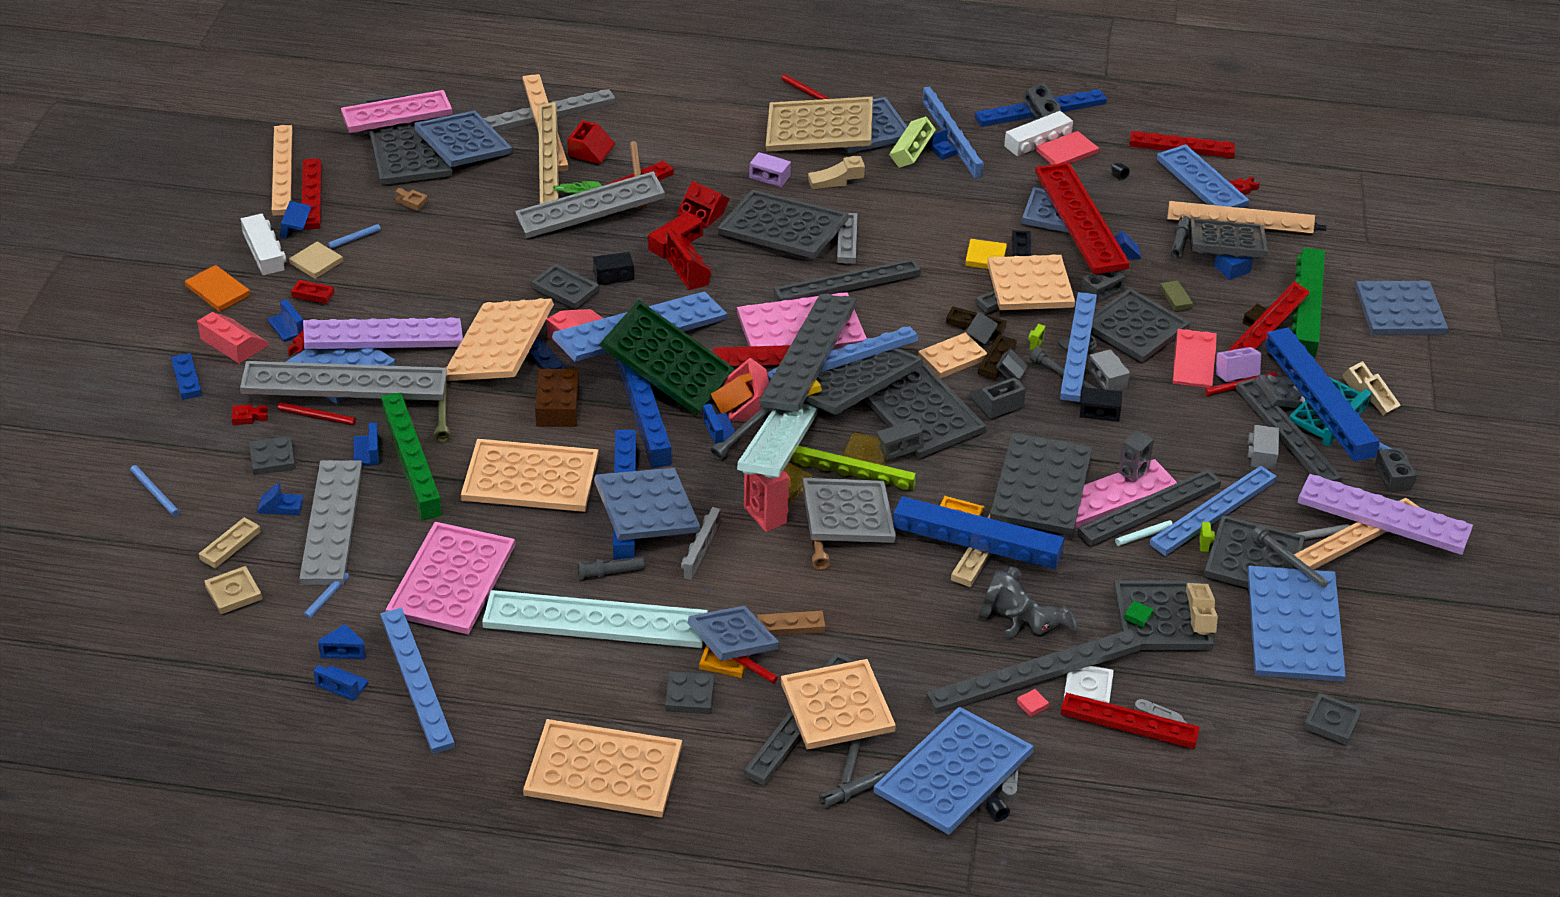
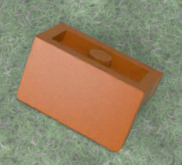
(732, 393)

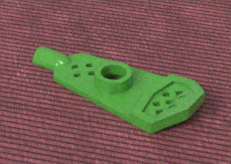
(575, 187)

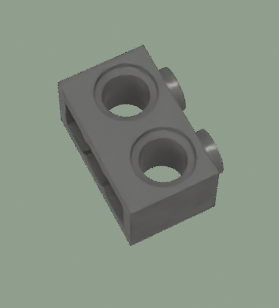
(1039, 104)
(1103, 285)
(1136, 455)
(1395, 470)

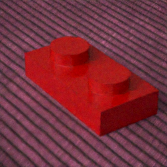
(312, 291)

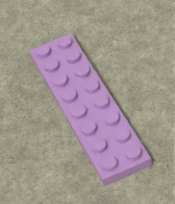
(382, 333)
(1385, 514)

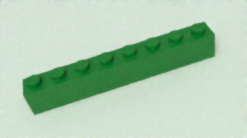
(1308, 314)
(411, 456)

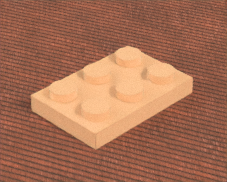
(952, 355)

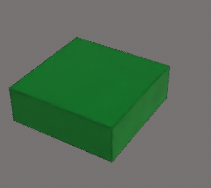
(1138, 614)

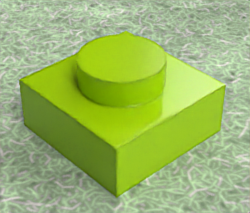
(1036, 336)
(1206, 536)

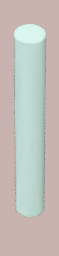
(1142, 533)

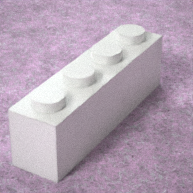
(1028, 136)
(263, 244)

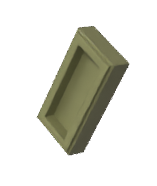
(1176, 295)

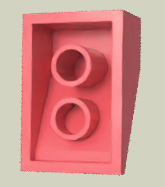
(568, 319)
(1194, 358)

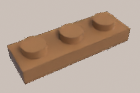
(793, 623)

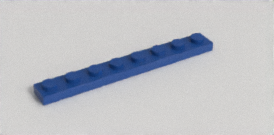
(1022, 111)

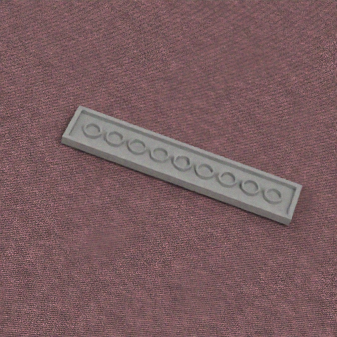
(343, 380)

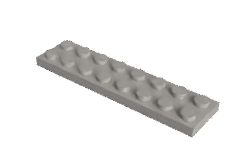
(590, 204)
(331, 523)

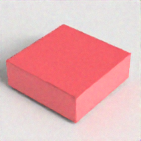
(1032, 702)

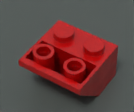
(589, 142)
(703, 203)

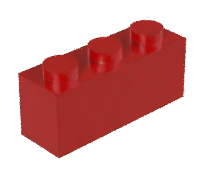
(685, 225)

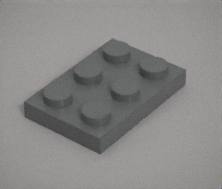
(565, 286)

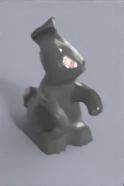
(1009, 599)

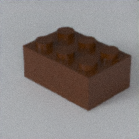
(557, 398)

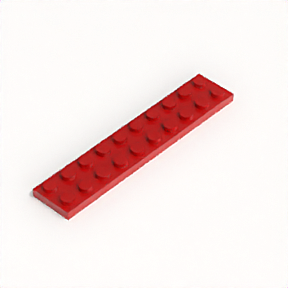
(1082, 218)

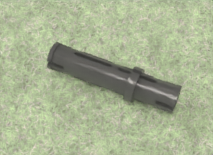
(1181, 233)
(845, 791)

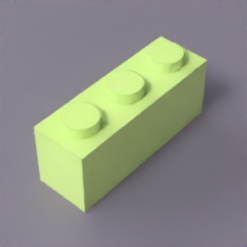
(912, 142)

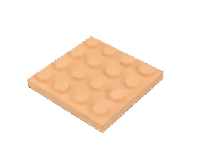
(1030, 282)
(837, 704)

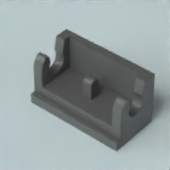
(900, 439)

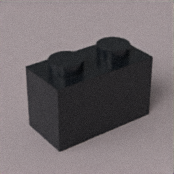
(613, 268)
(1100, 404)

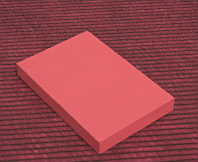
(1067, 148)

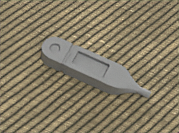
(1147, 707)
(1009, 786)

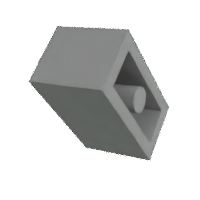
(1109, 370)
(1263, 447)

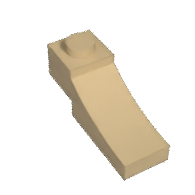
(835, 176)
(1361, 378)
(1202, 608)

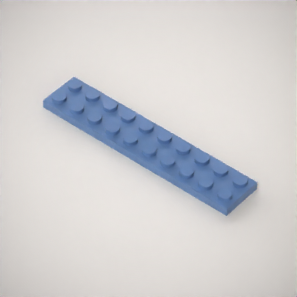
(685, 313)

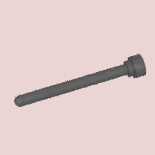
(1039, 357)
(720, 449)
(1263, 536)

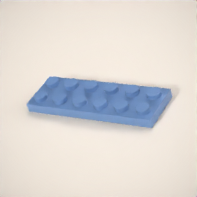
(1201, 178)

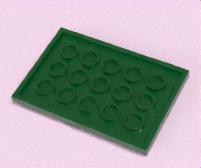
(666, 357)

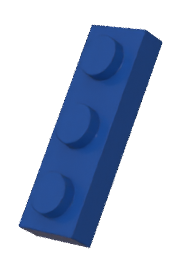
(186, 376)

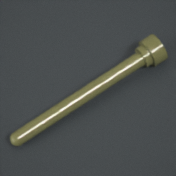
(442, 433)

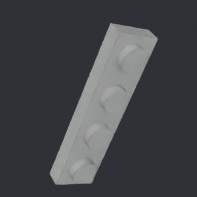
(847, 241)
(699, 547)

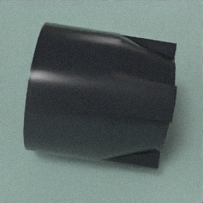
(1120, 170)
(997, 808)

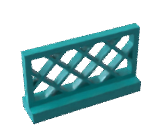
(1359, 404)

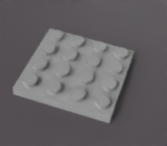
(848, 510)

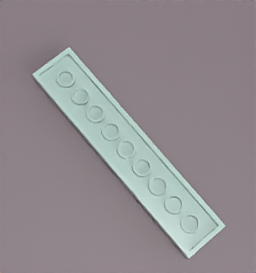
(776, 441)
(591, 618)

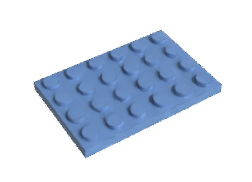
(1295, 625)
(953, 770)

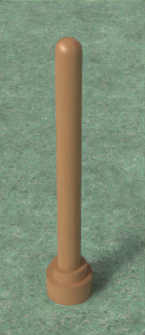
(636, 167)
(820, 558)

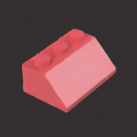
(230, 337)
(756, 386)
(767, 499)

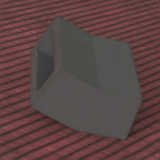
(981, 328)
(1011, 365)

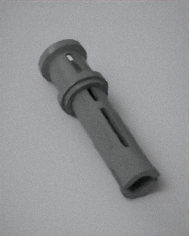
(599, 567)

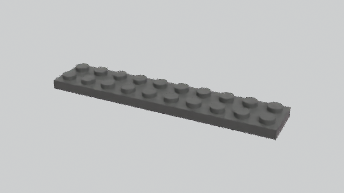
(808, 353)

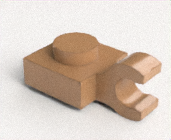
(411, 199)

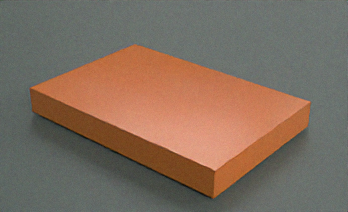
(217, 288)

